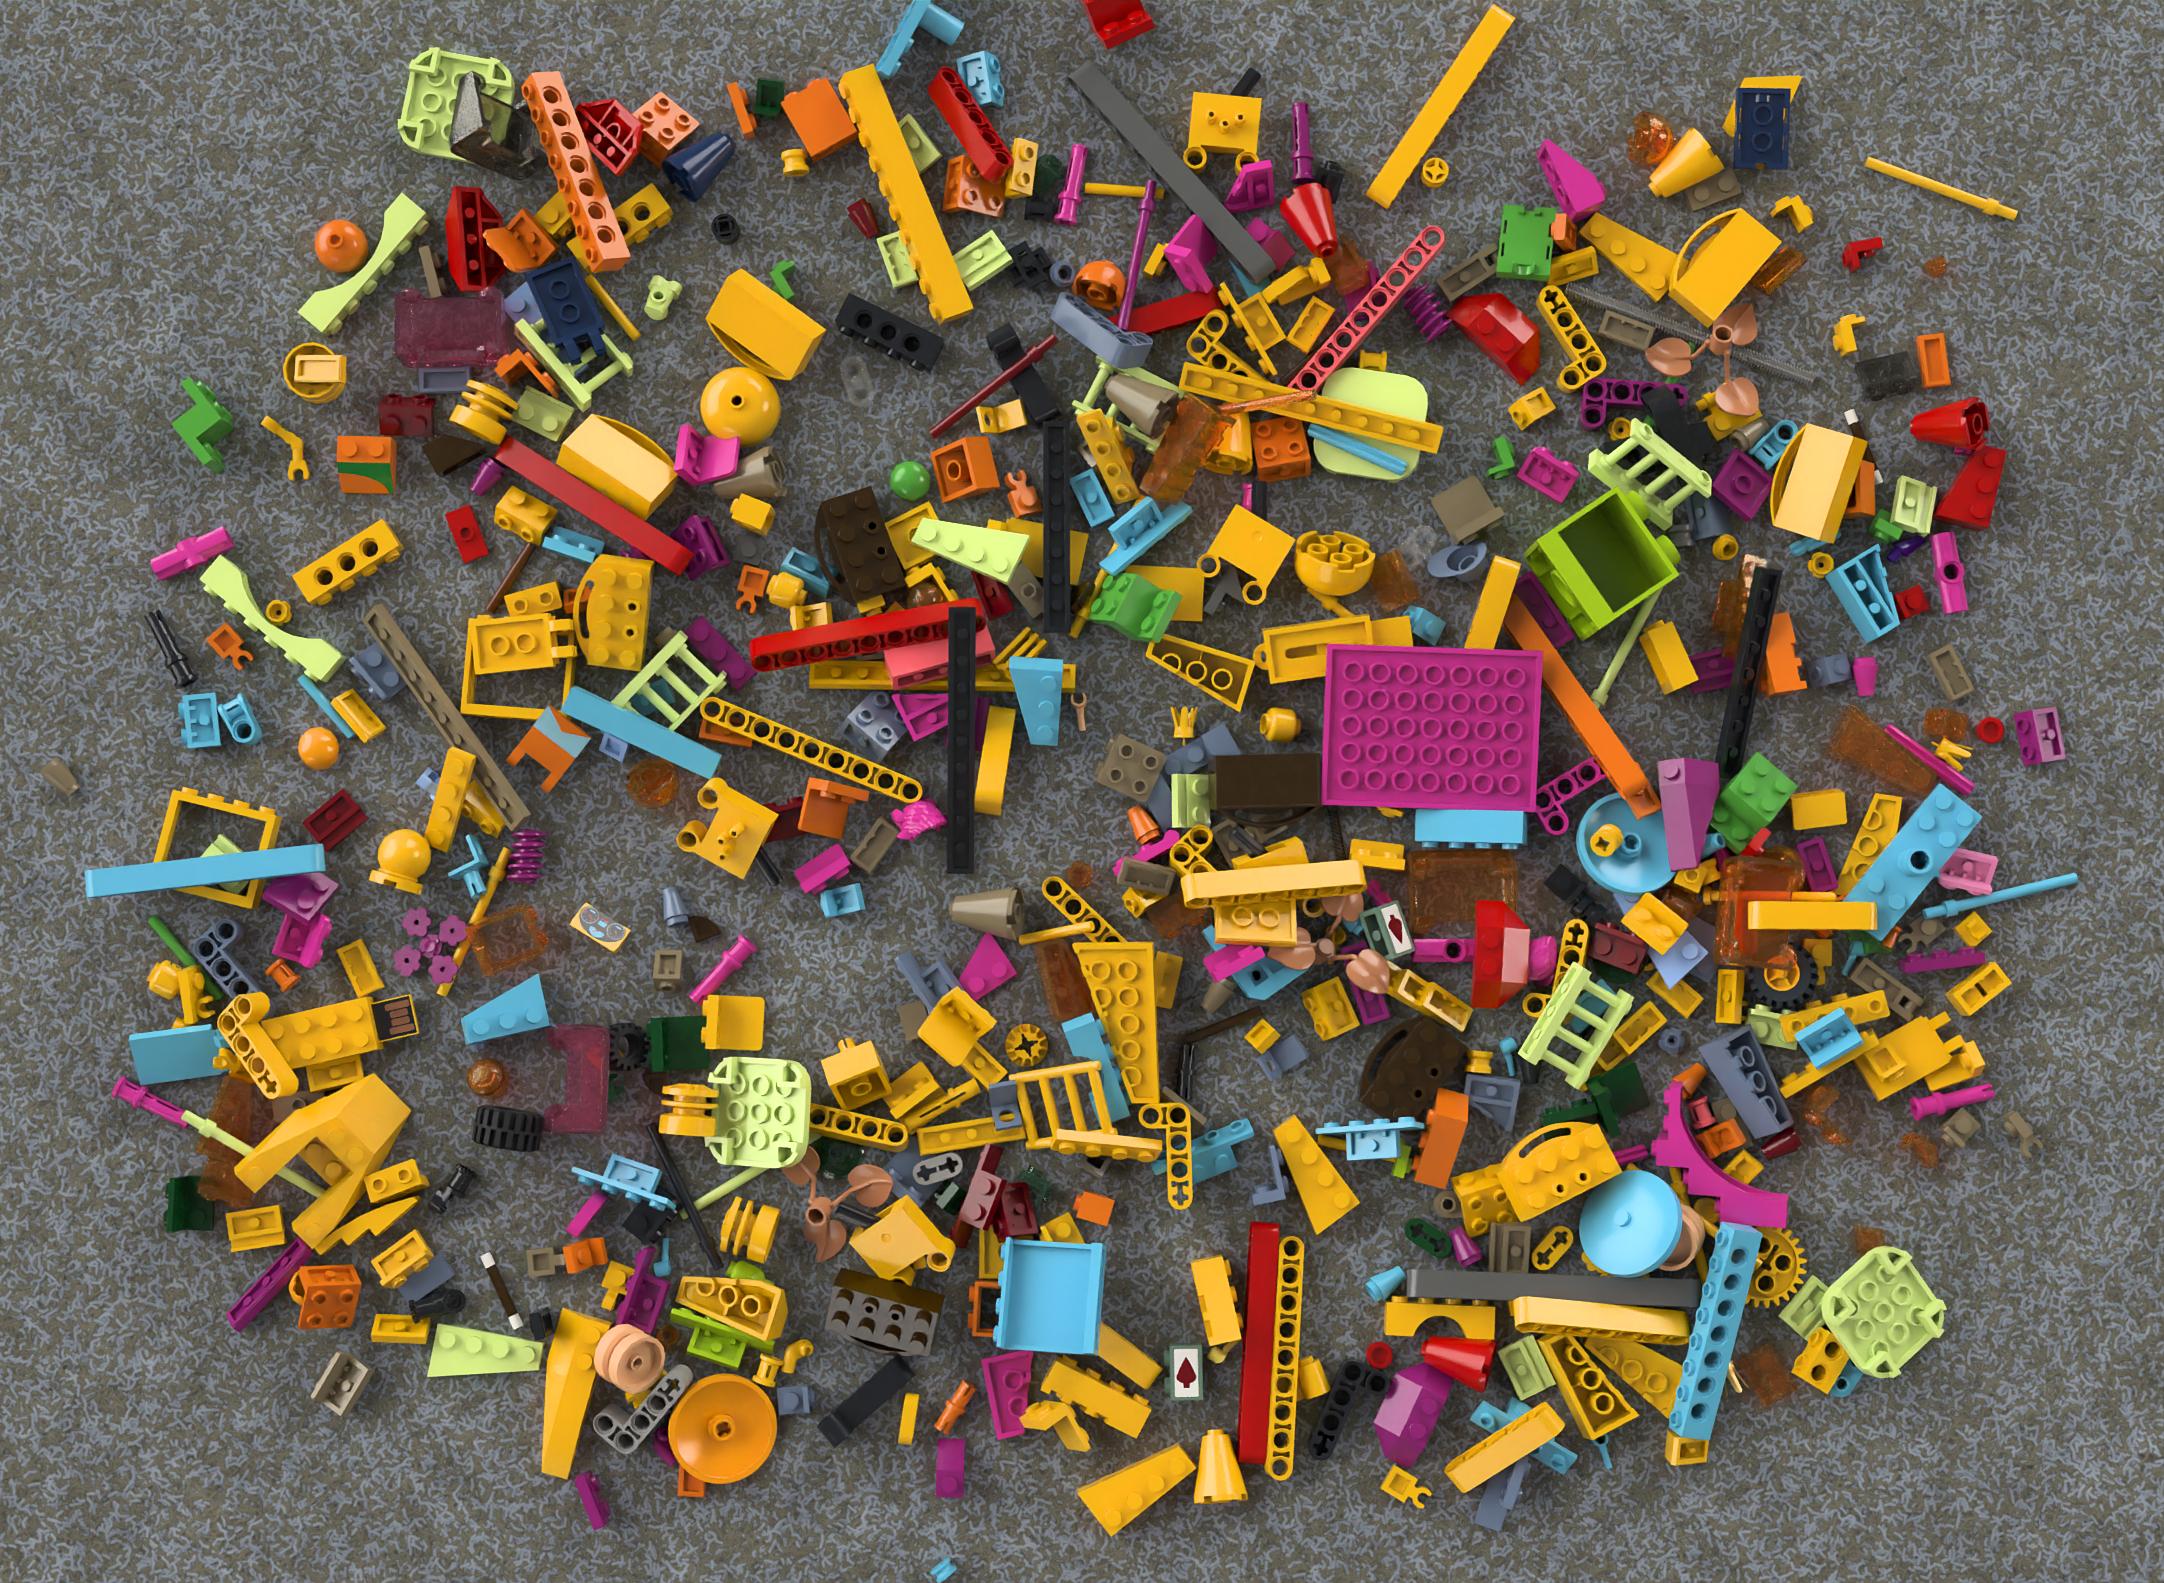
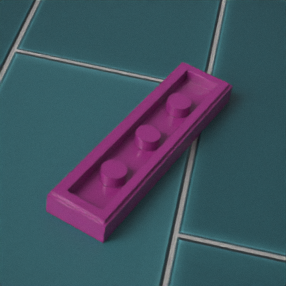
(269, 1284)

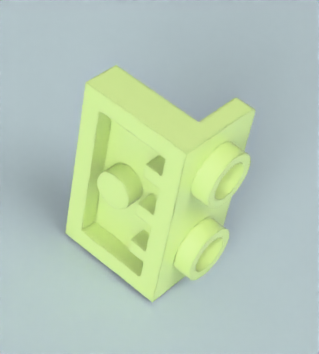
(1768, 1027)

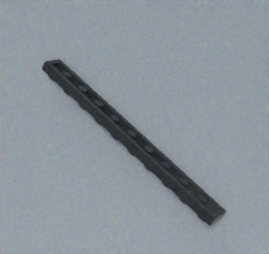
(961, 739)

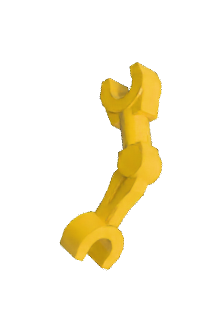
(297, 447)

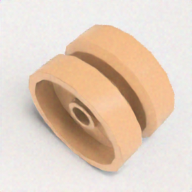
(1689, 1243)
(629, 1358)

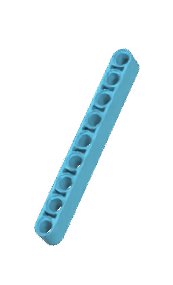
(205, 871)

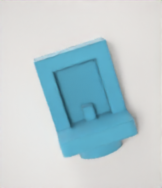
(1425, 624)
(842, 900)

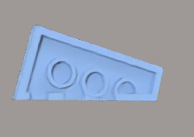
(522, 305)
(1678, 959)

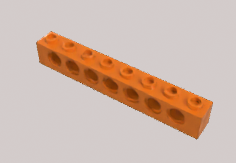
(575, 171)

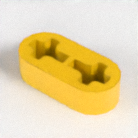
(1285, 284)
(1556, 1252)
(908, 1419)

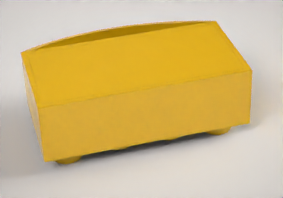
(1720, 264)
(764, 325)
(619, 464)
(1818, 482)
(616, 612)
(1556, 1168)

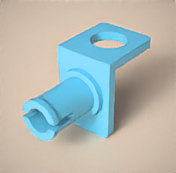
(471, 870)

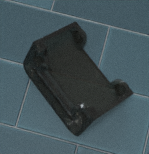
(495, 132)

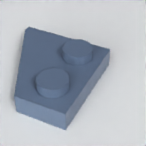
(1493, 1097)

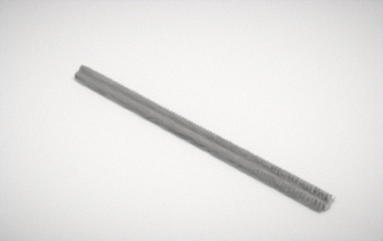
(1688, 333)

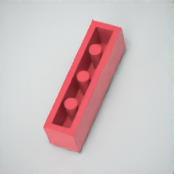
(929, 660)

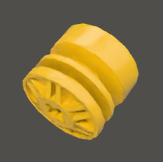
(311, 392)
(484, 412)
(688, 1110)
(749, 1229)

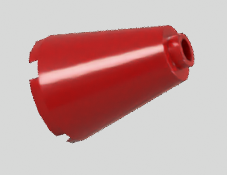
(1312, 218)
(1953, 425)
(1461, 1359)

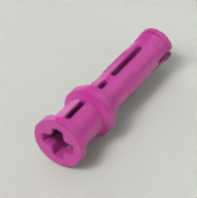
(1070, 197)
(731, 961)
(141, 1098)
(1940, 1103)

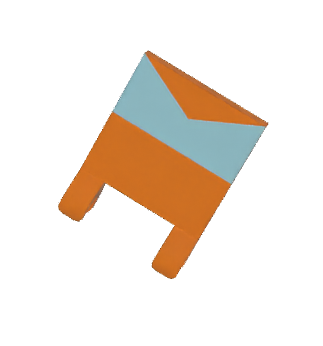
(553, 743)

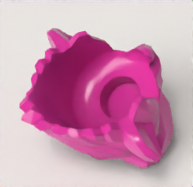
(918, 818)
(1543, 960)

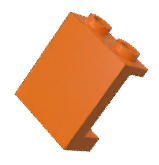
(819, 119)

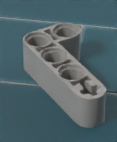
(651, 1408)

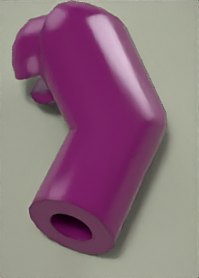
(662, 1446)

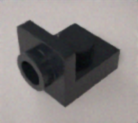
(1330, 176)
(1565, 885)

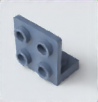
(874, 726)
(901, 1171)
(1265, 1192)

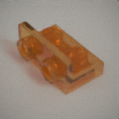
(1346, 268)

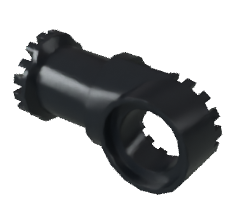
(456, 1186)
(435, 1305)

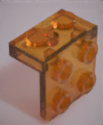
(1816, 1102)

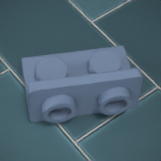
(379, 672)

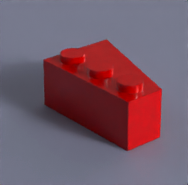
(1973, 491)

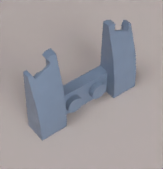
(1185, 761)

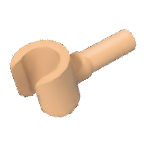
(1080, 711)

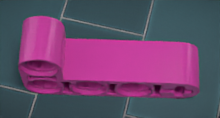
(1555, 798)

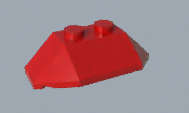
(611, 133)
(469, 256)
(1499, 332)
(1498, 954)

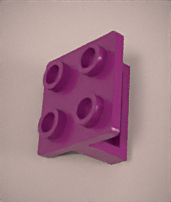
(701, 539)

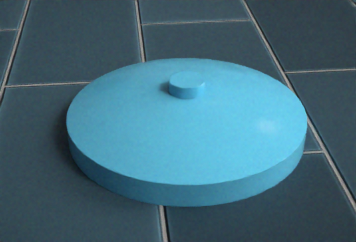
(1640, 860)
(1630, 1224)

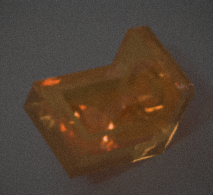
(1945, 723)
(1925, 1151)

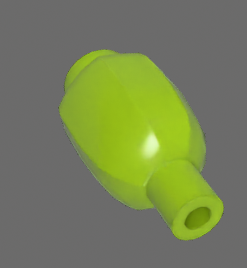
(745, 1270)

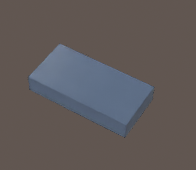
(444, 380)
(427, 1280)

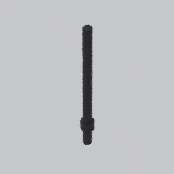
(706, 1242)

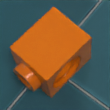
(1093, 1207)

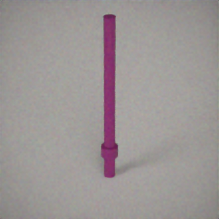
(1146, 208)

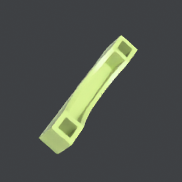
(401, 224)
(232, 585)

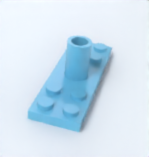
(929, 18)
(1932, 837)

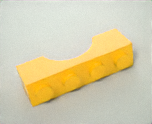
(1405, 1316)

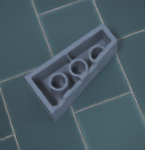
(1747, 1080)

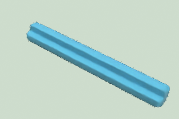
(1357, 448)

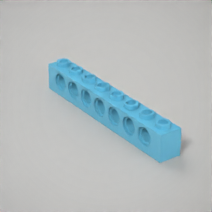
(1719, 1344)

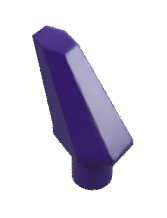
(1904, 547)

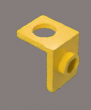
(1002, 418)

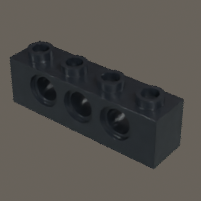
(856, 309)
(1699, 432)

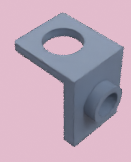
(1282, 1057)
(1002, 1099)

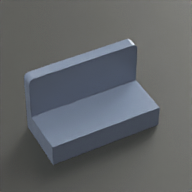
(1707, 516)

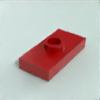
(467, 534)
(1755, 847)

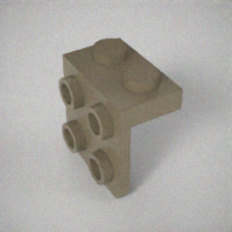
(1466, 510)
(1129, 767)

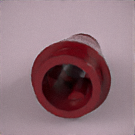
(864, 218)
(1781, 1144)

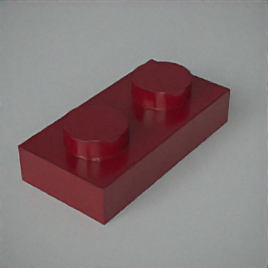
(993, 596)

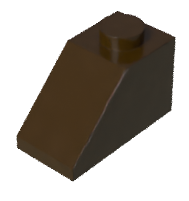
(450, 453)

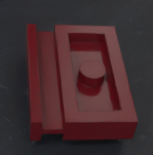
(335, 820)

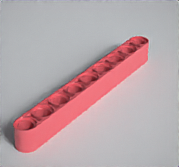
(1366, 307)

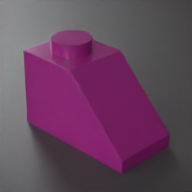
(950, 1468)

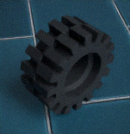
(636, 1046)

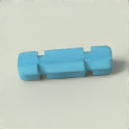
(1807, 544)

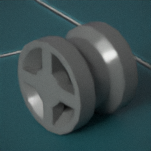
(1681, 536)

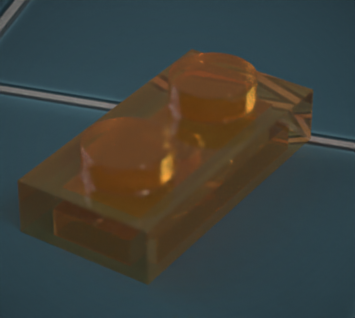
(1777, 270)

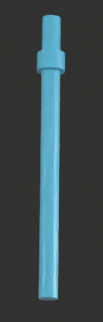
(1952, 907)

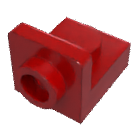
(1864, 249)
(1910, 602)

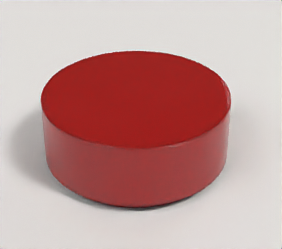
(1990, 730)
(1379, 1355)

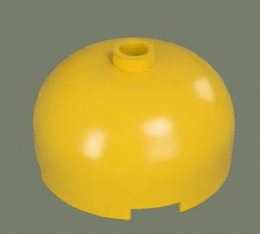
(753, 418)
(1327, 570)

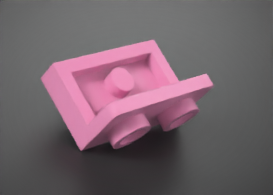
(1969, 872)

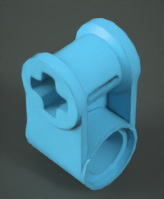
(1771, 446)
(239, 715)

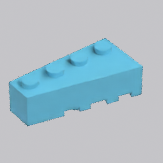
(1471, 827)

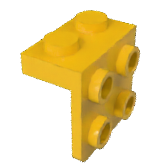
(733, 1022)
(955, 1026)
(1482, 1200)
(1061, 1416)

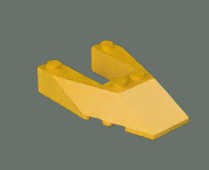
(341, 1140)

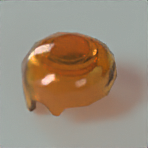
(1681, 903)
(488, 1078)

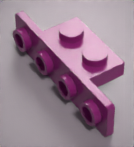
(644, 1295)

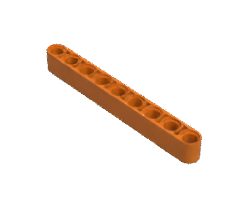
(1575, 702)

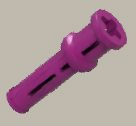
(1302, 155)

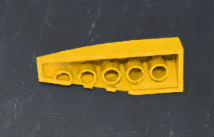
(569, 1387)

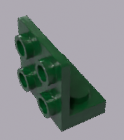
(1617, 1095)
(187, 1207)

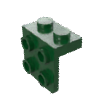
(677, 1043)
(1578, 1112)

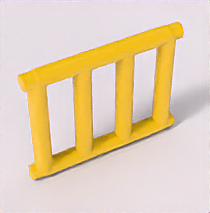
(1067, 1073)

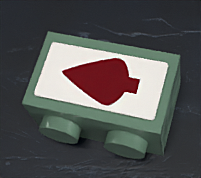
(1387, 930)
(1184, 1371)

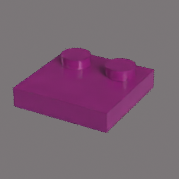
(1741, 484)
(301, 895)

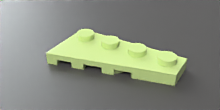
(977, 548)
(475, 1351)

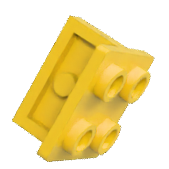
(912, 1091)

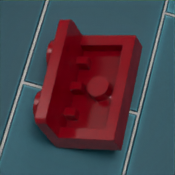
(406, 415)

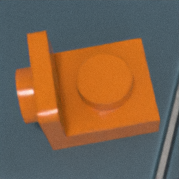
(585, 1254)

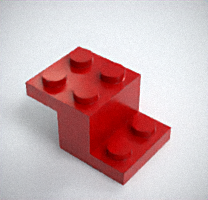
(1117, 20)

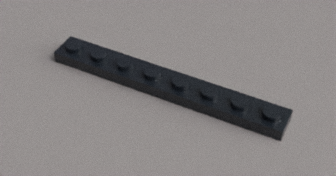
(1056, 526)
(1747, 670)

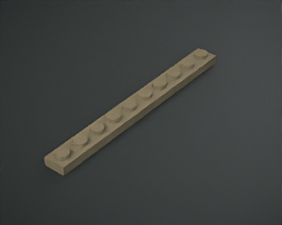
(445, 715)

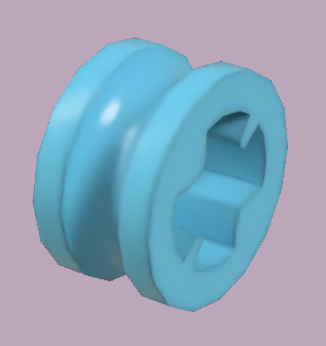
(943, 1570)

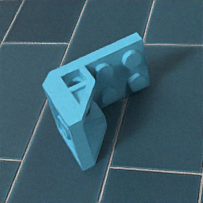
(1272, 973)

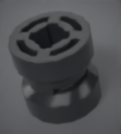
(725, 234)
(1588, 910)

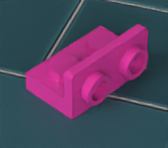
(1231, 959)

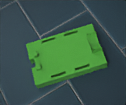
(1525, 243)

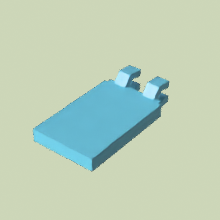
(177, 1053)

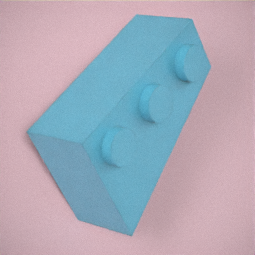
(1865, 594)
(1039, 696)
(508, 1014)

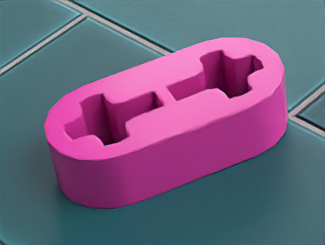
(586, 1214)

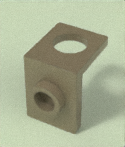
(912, 1018)

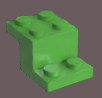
(204, 424)
(1134, 607)
(1750, 802)

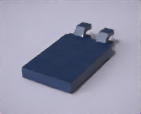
(567, 307)

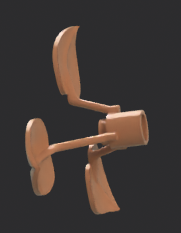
(1733, 327)
(1366, 971)
(871, 1189)

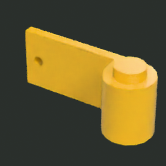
(1310, 1381)

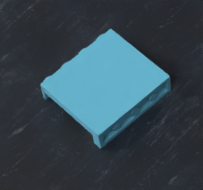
(1050, 1297)

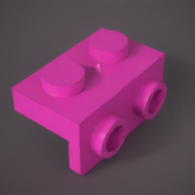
(1548, 474)
(821, 869)

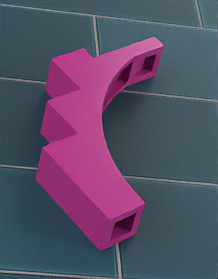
(1738, 1200)

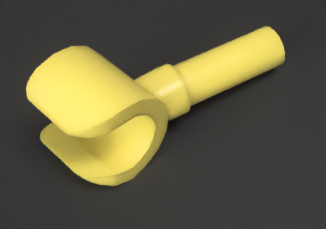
(1217, 1355)

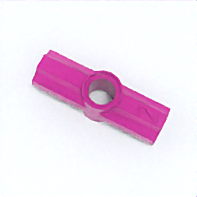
(192, 553)
(1946, 555)
(1435, 950)

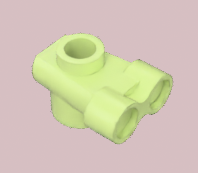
(660, 297)

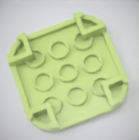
(433, 93)
(1378, 391)
(760, 1112)
(1882, 1311)

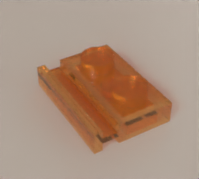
(1392, 581)
(1766, 1374)

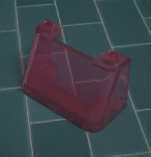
(450, 329)
(585, 1079)

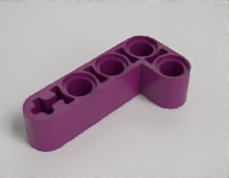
(1609, 400)

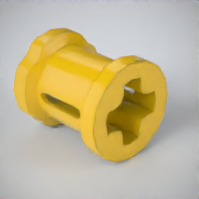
(1372, 361)
(773, 1364)

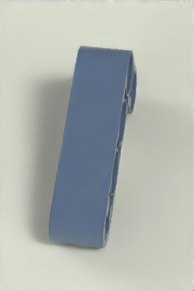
(1100, 334)
(221, 955)

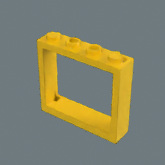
(468, 707)
(242, 808)

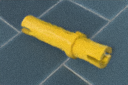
(970, 1088)

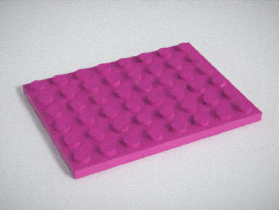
(1431, 727)

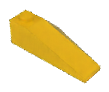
(741, 1303)

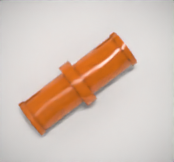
(955, 1406)

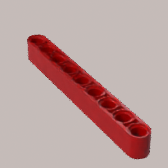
(594, 505)
(856, 636)
(1257, 1343)

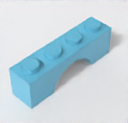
(1086, 1041)

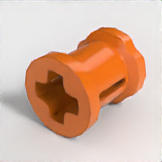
(283, 974)

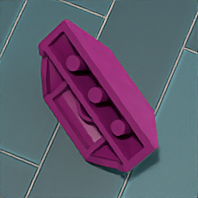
(1410, 1412)

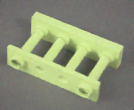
(564, 373)
(1138, 373)
(1661, 511)
(659, 666)
(1554, 1013)

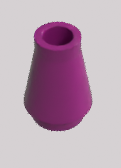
(487, 476)
(1465, 1248)

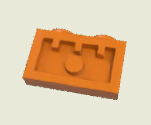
(664, 127)
(971, 191)
(1280, 449)
(827, 807)
(328, 1296)

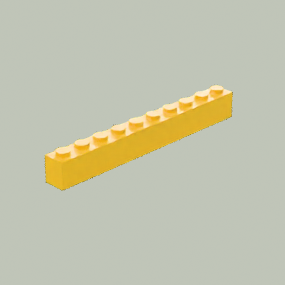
(905, 194)

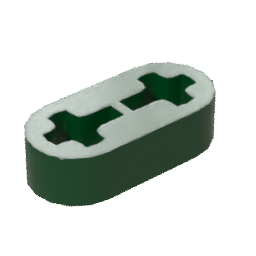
(1431, 1232)

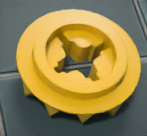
(1015, 1038)

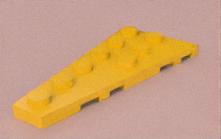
(1125, 999)

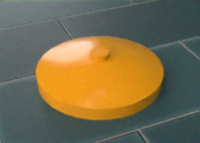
(722, 1428)

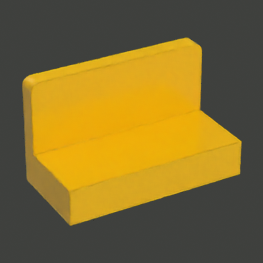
(1818, 809)

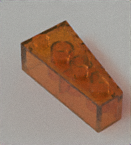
(1184, 448)
(1874, 752)

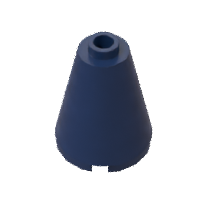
(698, 164)

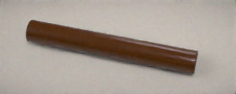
(510, 578)

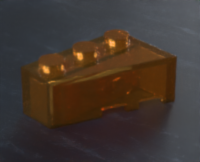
(1062, 981)
(232, 1114)

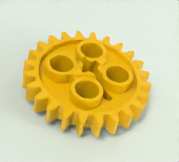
(1780, 1279)

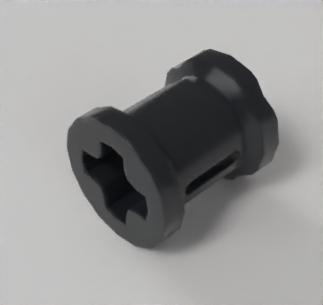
(1038, 209)

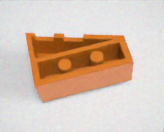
(1780, 664)
(1441, 1138)

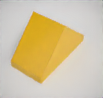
(1685, 1450)

